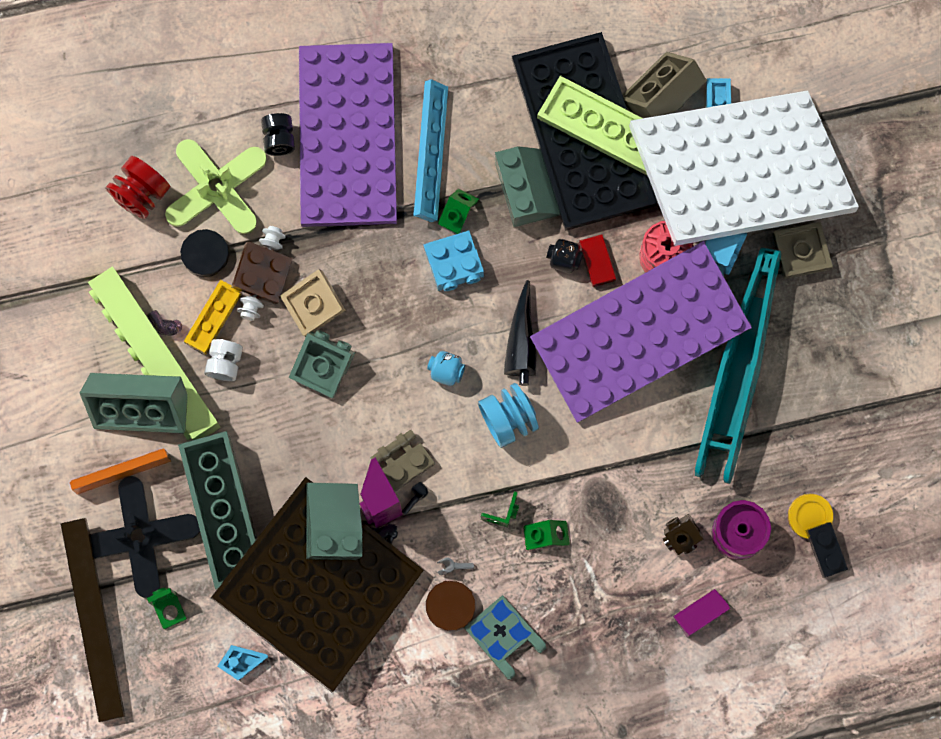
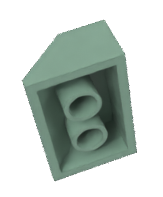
(525, 185)

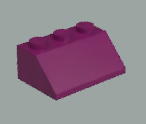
(378, 497)

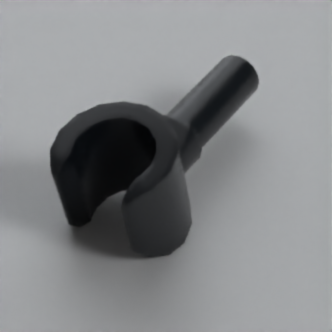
(420, 492)

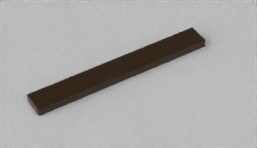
(92, 620)

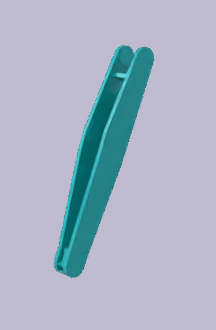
(740, 369)

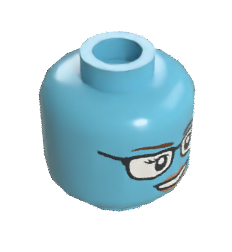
(446, 368)

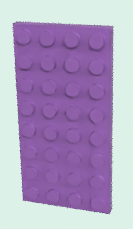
(347, 135)
(640, 331)

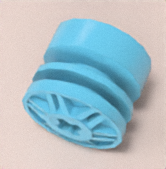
(508, 415)

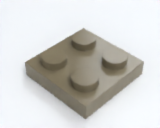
(802, 250)

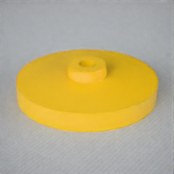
(808, 512)

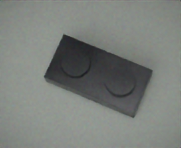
(826, 549)

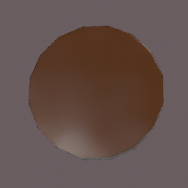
(450, 605)

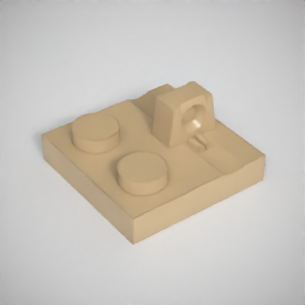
(312, 302)

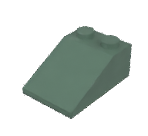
(333, 521)

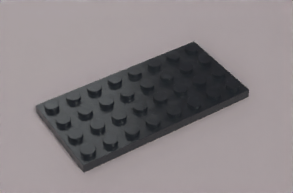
(583, 179)

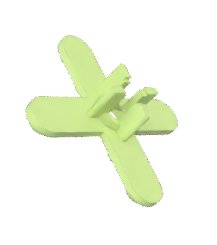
(225, 197)

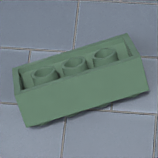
(135, 402)

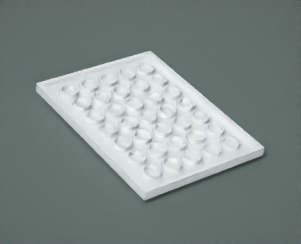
(742, 167)

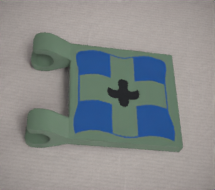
(501, 632)

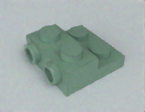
(322, 363)

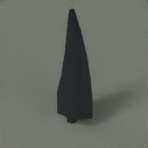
(521, 351)

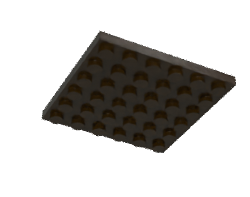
(315, 608)

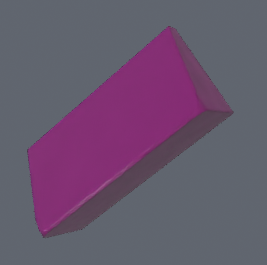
(701, 612)

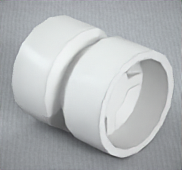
(223, 360)

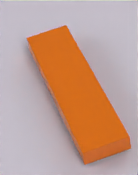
(120, 471)

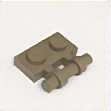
(407, 466)

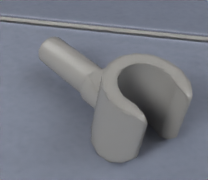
(451, 565)

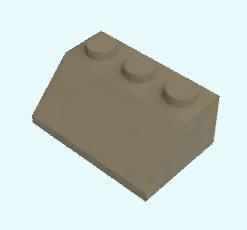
(664, 86)

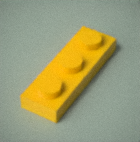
(212, 317)

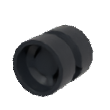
(278, 135)

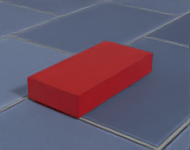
(597, 260)

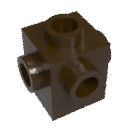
(684, 526)

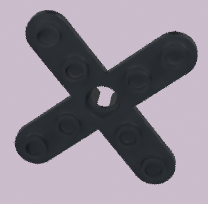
(156, 533)

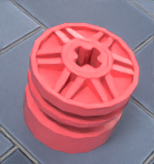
(653, 249)

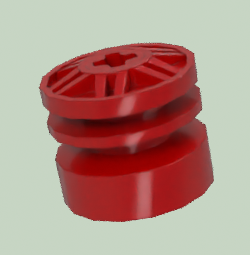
(134, 191)

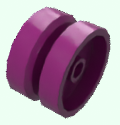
(733, 517)

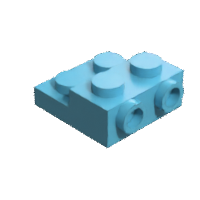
(454, 261)

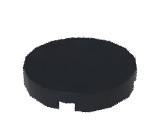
(204, 253)

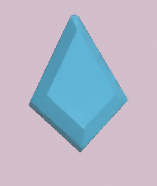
(240, 661)

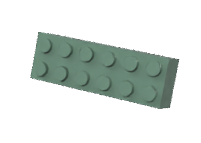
(218, 502)

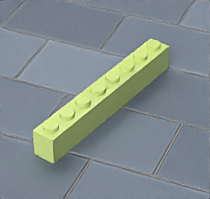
(148, 347)

